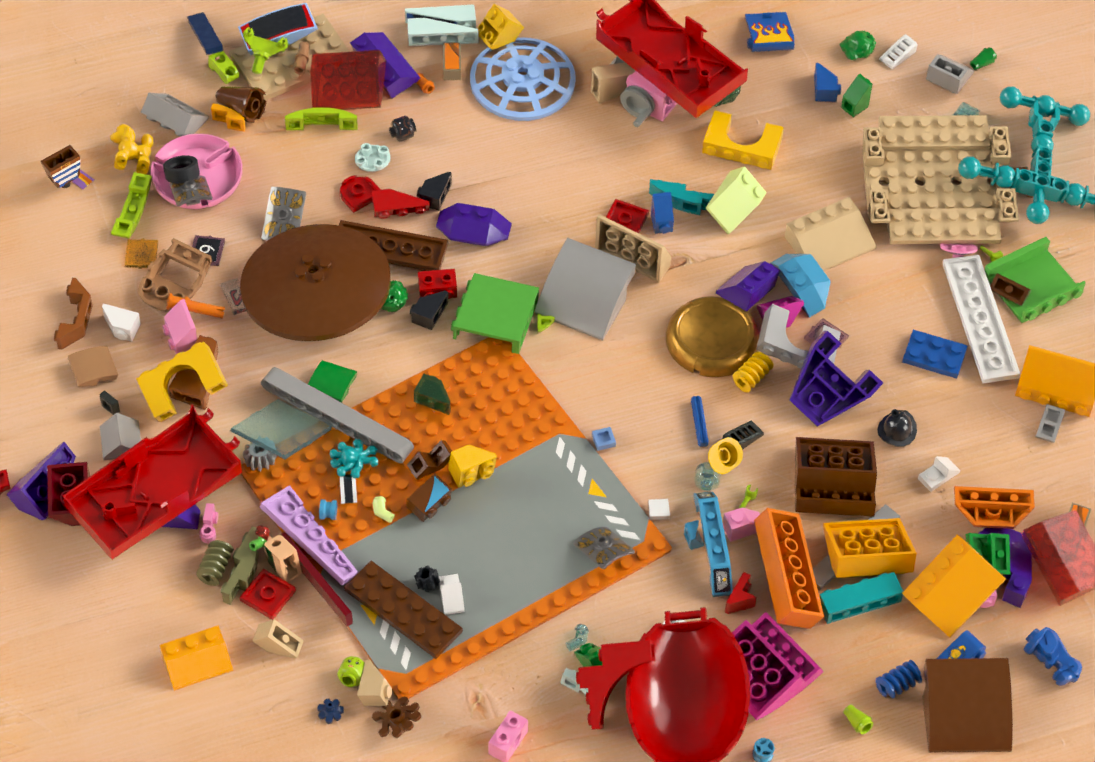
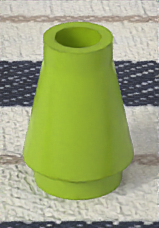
(859, 720)

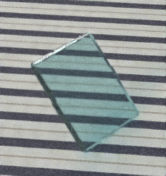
(281, 429)

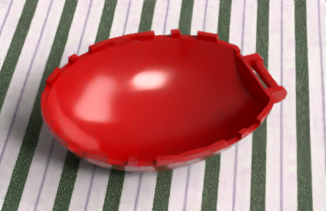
(693, 695)

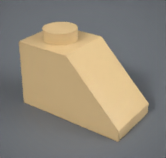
(277, 639)
(373, 687)

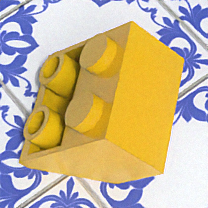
(499, 27)
(470, 465)

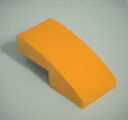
(224, 114)

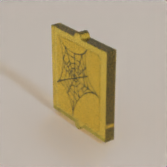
(140, 253)

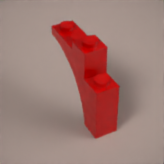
(601, 680)

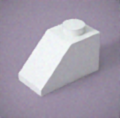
(121, 322)

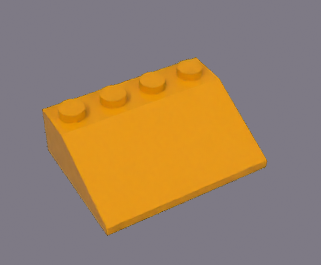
(1057, 381)
(869, 547)
(953, 586)

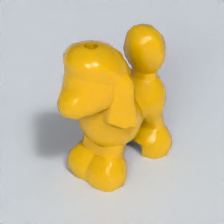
(130, 150)

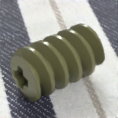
(214, 562)

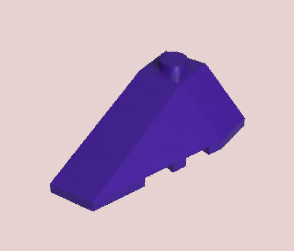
(31, 492)

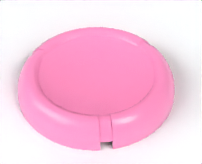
(215, 160)

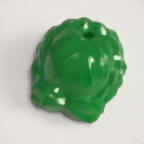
(858, 45)
(400, 297)

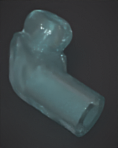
(580, 637)

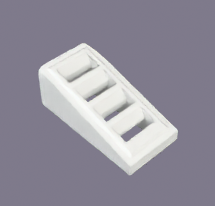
(904, 43)

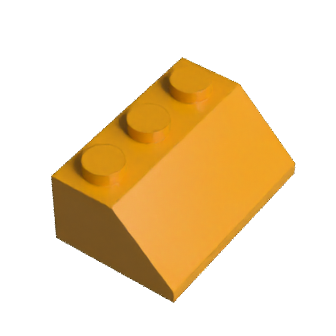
(196, 657)

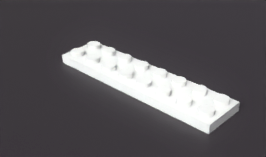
(981, 319)

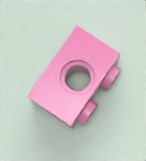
(508, 736)

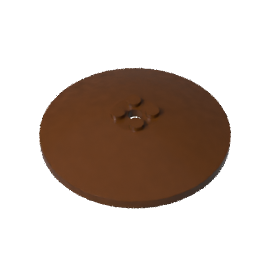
(319, 305)

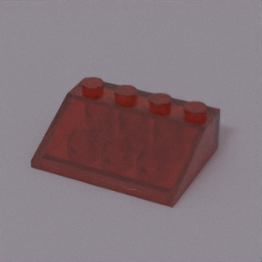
(347, 79)
(1063, 555)

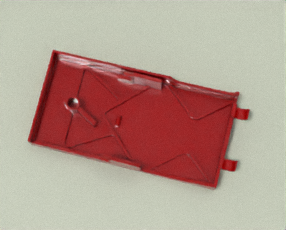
(670, 55)
(153, 483)

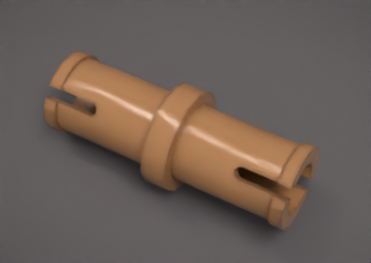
(302, 58)

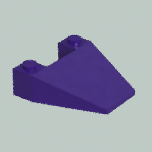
(824, 389)
(1020, 566)

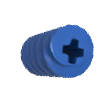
(899, 679)

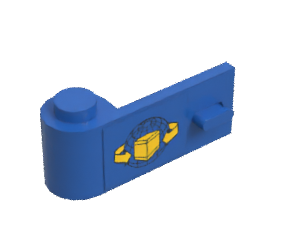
(964, 647)

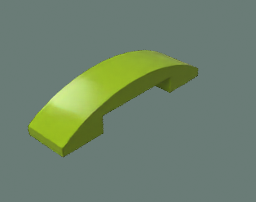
(321, 116)
(133, 206)

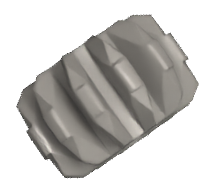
(258, 457)

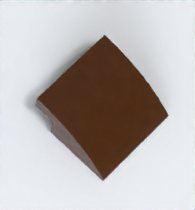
(835, 476)
(968, 705)

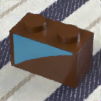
(429, 498)

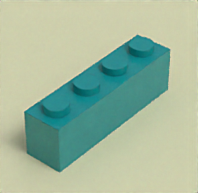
(861, 597)

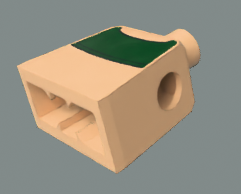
(280, 549)

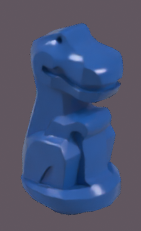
(1050, 650)

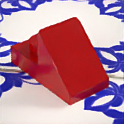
(740, 597)

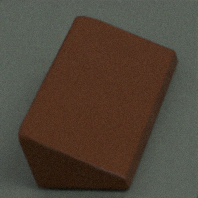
(1009, 289)

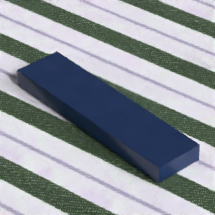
(205, 33)

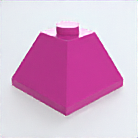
(790, 303)

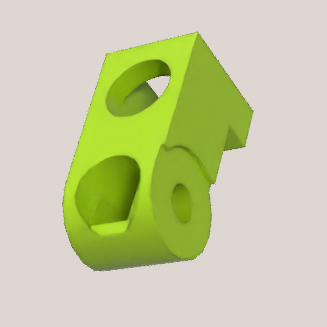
(223, 67)

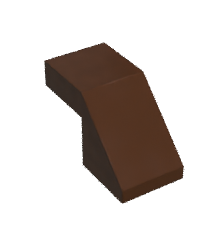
(428, 463)

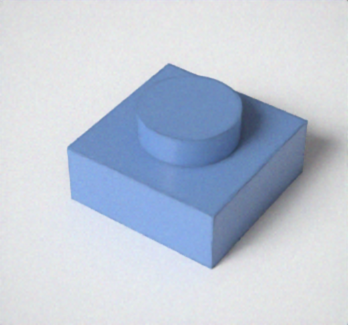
(603, 438)

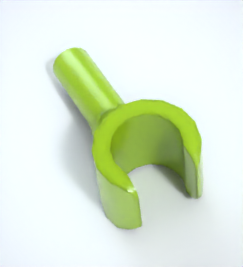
(993, 256)
(748, 496)

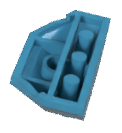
(804, 280)

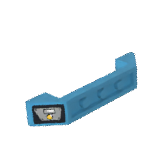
(715, 542)

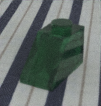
(432, 394)

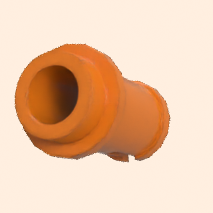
(426, 85)

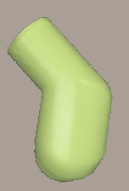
(380, 511)

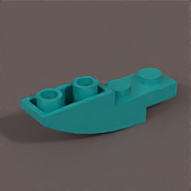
(682, 199)

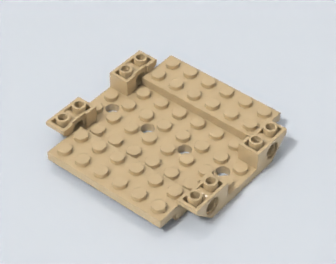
(930, 151)

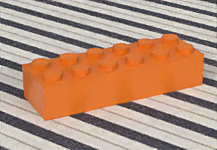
(788, 568)

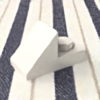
(938, 473)
(451, 594)

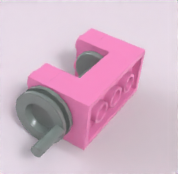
(645, 99)

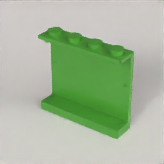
(1039, 272)
(496, 309)

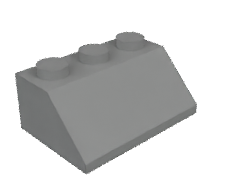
(173, 113)

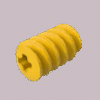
(752, 371)

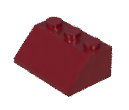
(60, 481)

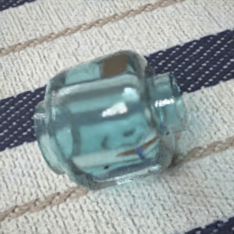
(706, 476)

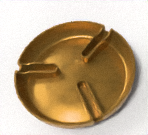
(711, 336)

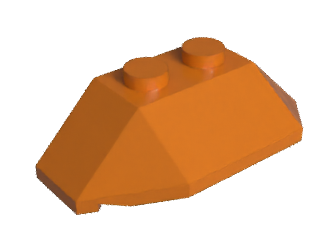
(994, 505)

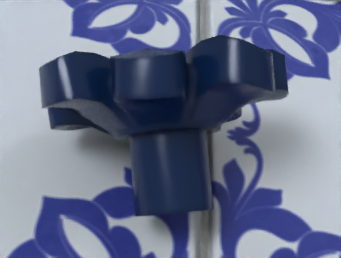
(330, 710)

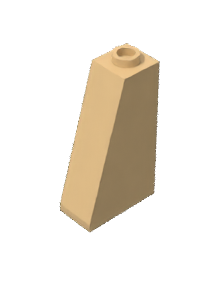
(609, 80)

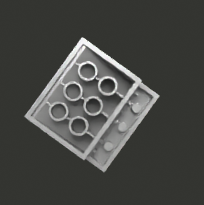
(585, 288)

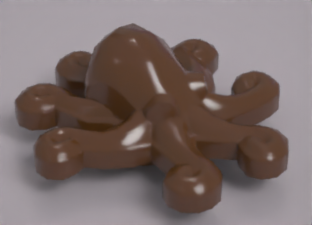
(397, 717)

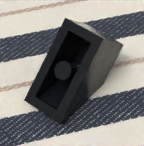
(435, 190)
(429, 309)

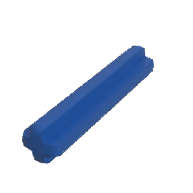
(699, 420)

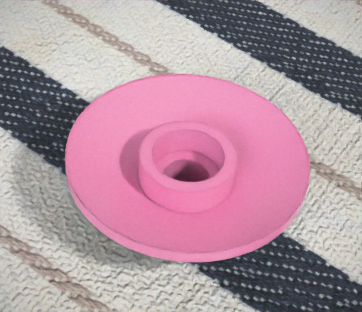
(959, 250)

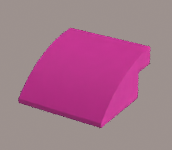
(774, 663)

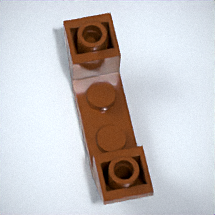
(70, 333)

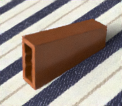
(187, 384)

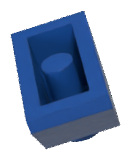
(825, 84)
(662, 212)

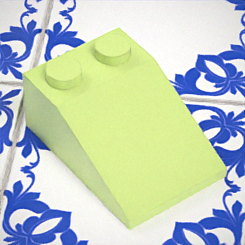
(735, 199)

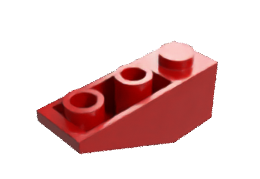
(392, 202)

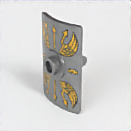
(191, 191)
(283, 211)
(602, 546)

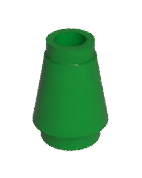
(984, 58)

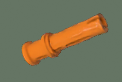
(196, 307)

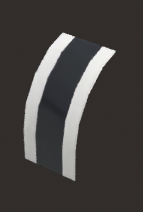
(348, 489)

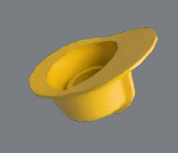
(725, 455)

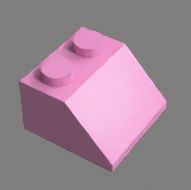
(180, 328)

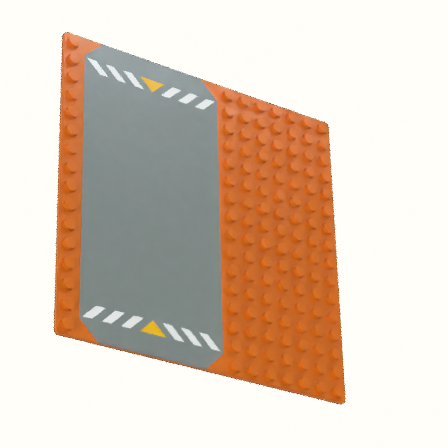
(500, 535)

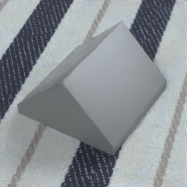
(118, 435)

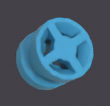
(328, 509)
(763, 745)

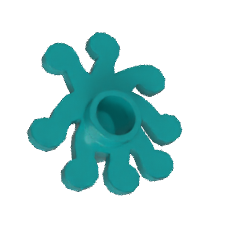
(352, 458)

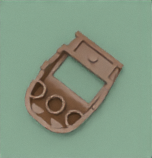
(155, 289)

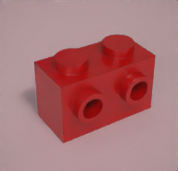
(437, 281)

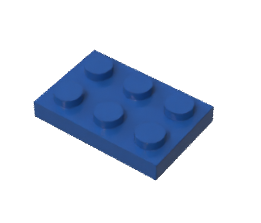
(935, 354)

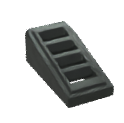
(734, 433)

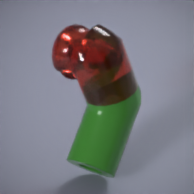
(263, 534)

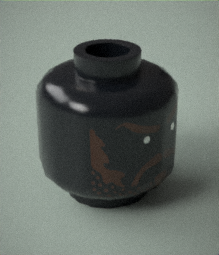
(402, 128)

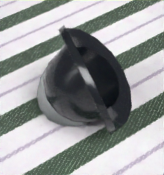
(898, 428)

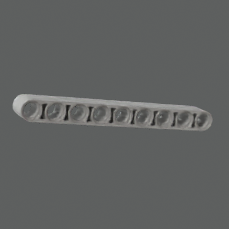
(337, 414)

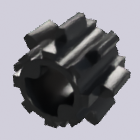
(427, 578)

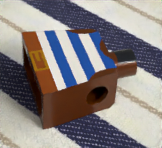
(62, 166)

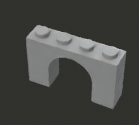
(775, 342)

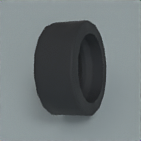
(181, 169)

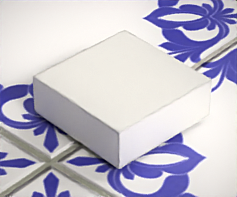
(659, 509)

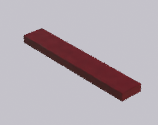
(322, 586)

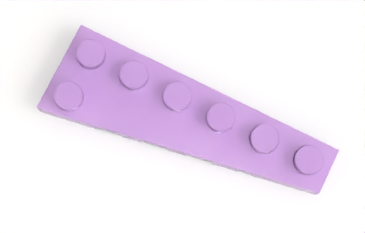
(289, 513)

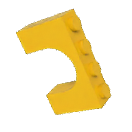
(758, 154)
(155, 381)

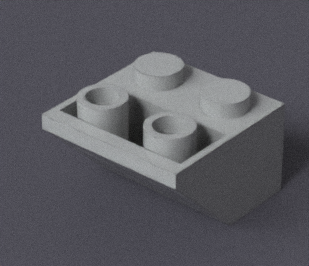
(948, 73)

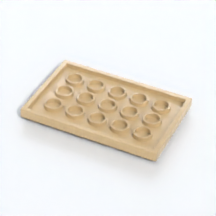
(278, 71)

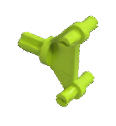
(263, 48)

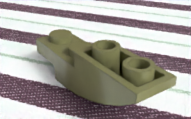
(244, 569)

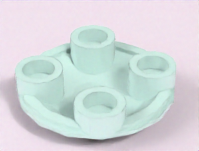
(372, 157)

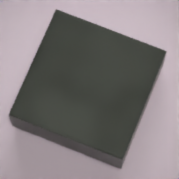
(109, 403)

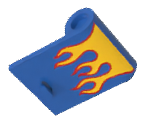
(769, 32)

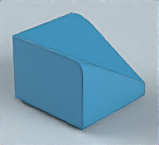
(692, 535)

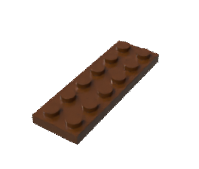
(404, 247)
(403, 609)

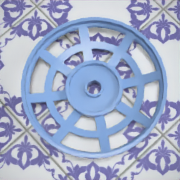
(523, 83)

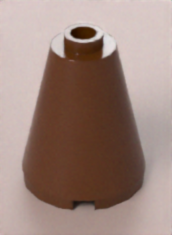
(244, 100)

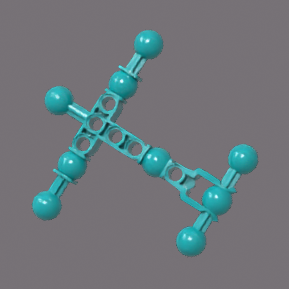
(1037, 180)

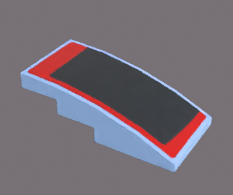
(289, 22)

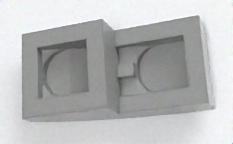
(1050, 423)

